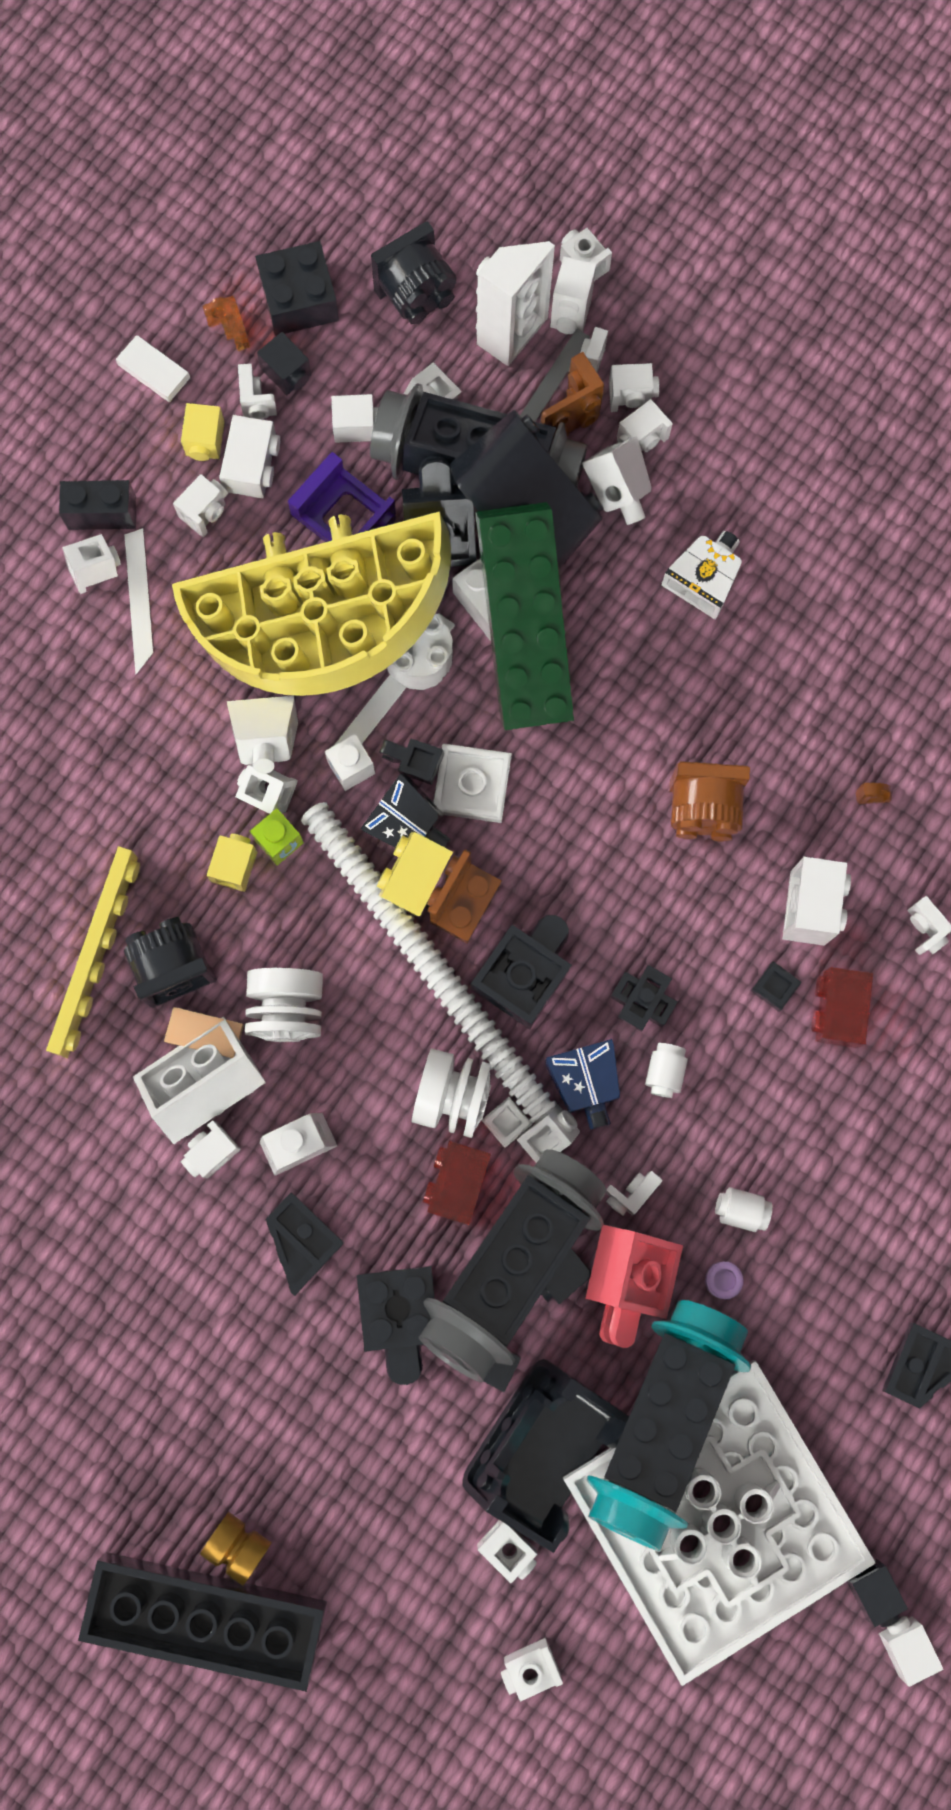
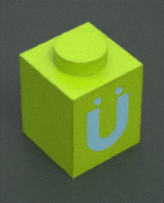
(276, 836)

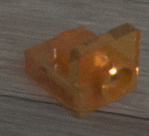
(226, 312)

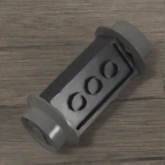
(428, 425)
(513, 1264)

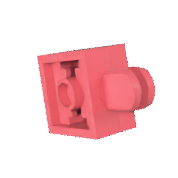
(631, 1277)

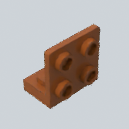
(583, 398)
(463, 898)

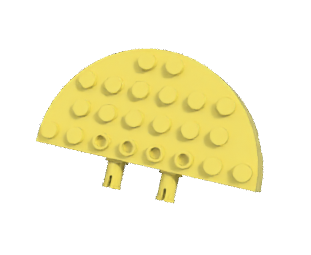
(322, 611)

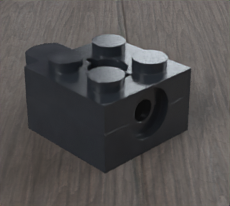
(441, 496)
(525, 970)
(395, 1317)

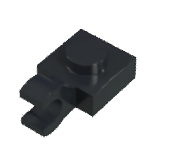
(416, 761)

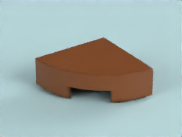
(873, 793)

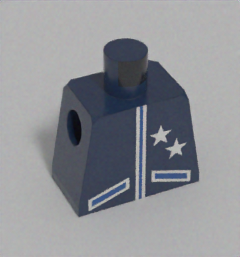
(587, 1080)

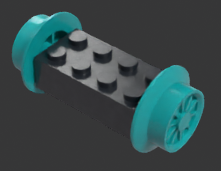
(669, 1424)

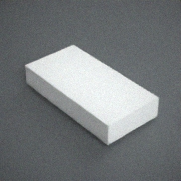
(152, 368)

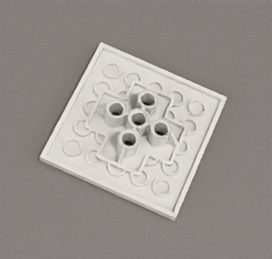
(796, 1540)

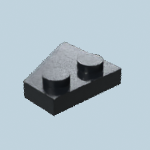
(301, 1241)
(919, 1366)

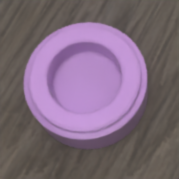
(724, 1280)

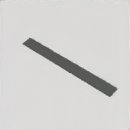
(554, 376)

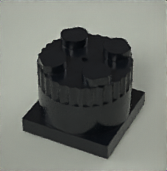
(413, 274)
(167, 962)

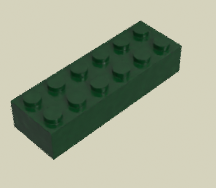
(525, 615)

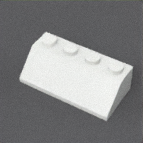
(513, 297)

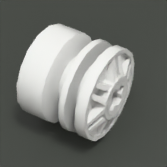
(283, 1003)
(451, 1093)

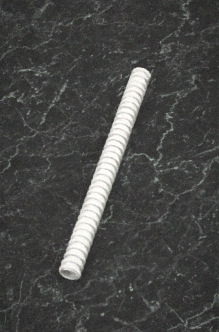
(429, 963)

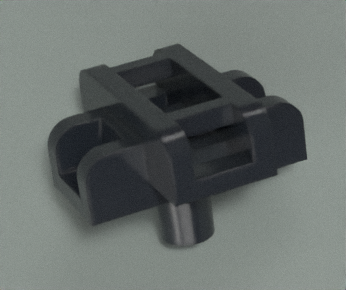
(645, 995)

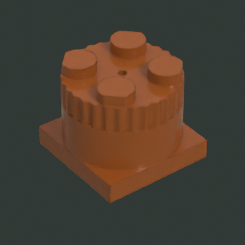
(708, 799)

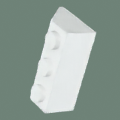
(196, 1085)

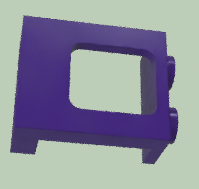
(325, 489)

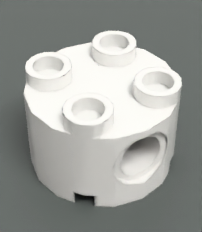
(427, 659)

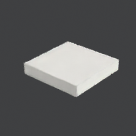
(472, 783)

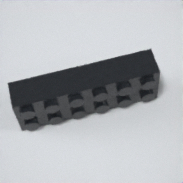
(203, 1621)

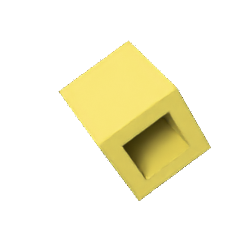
(202, 431)
(232, 862)

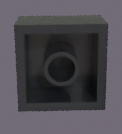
(297, 288)

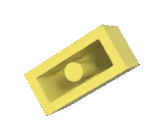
(414, 873)

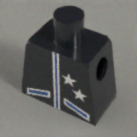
(405, 811)

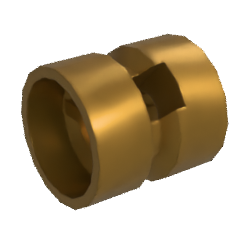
(235, 1548)

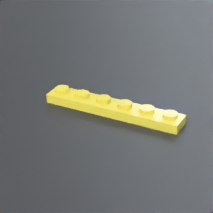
(89, 964)

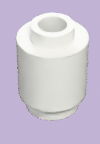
(666, 1070)
(743, 1210)

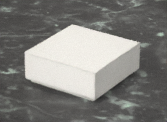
(506, 1122)

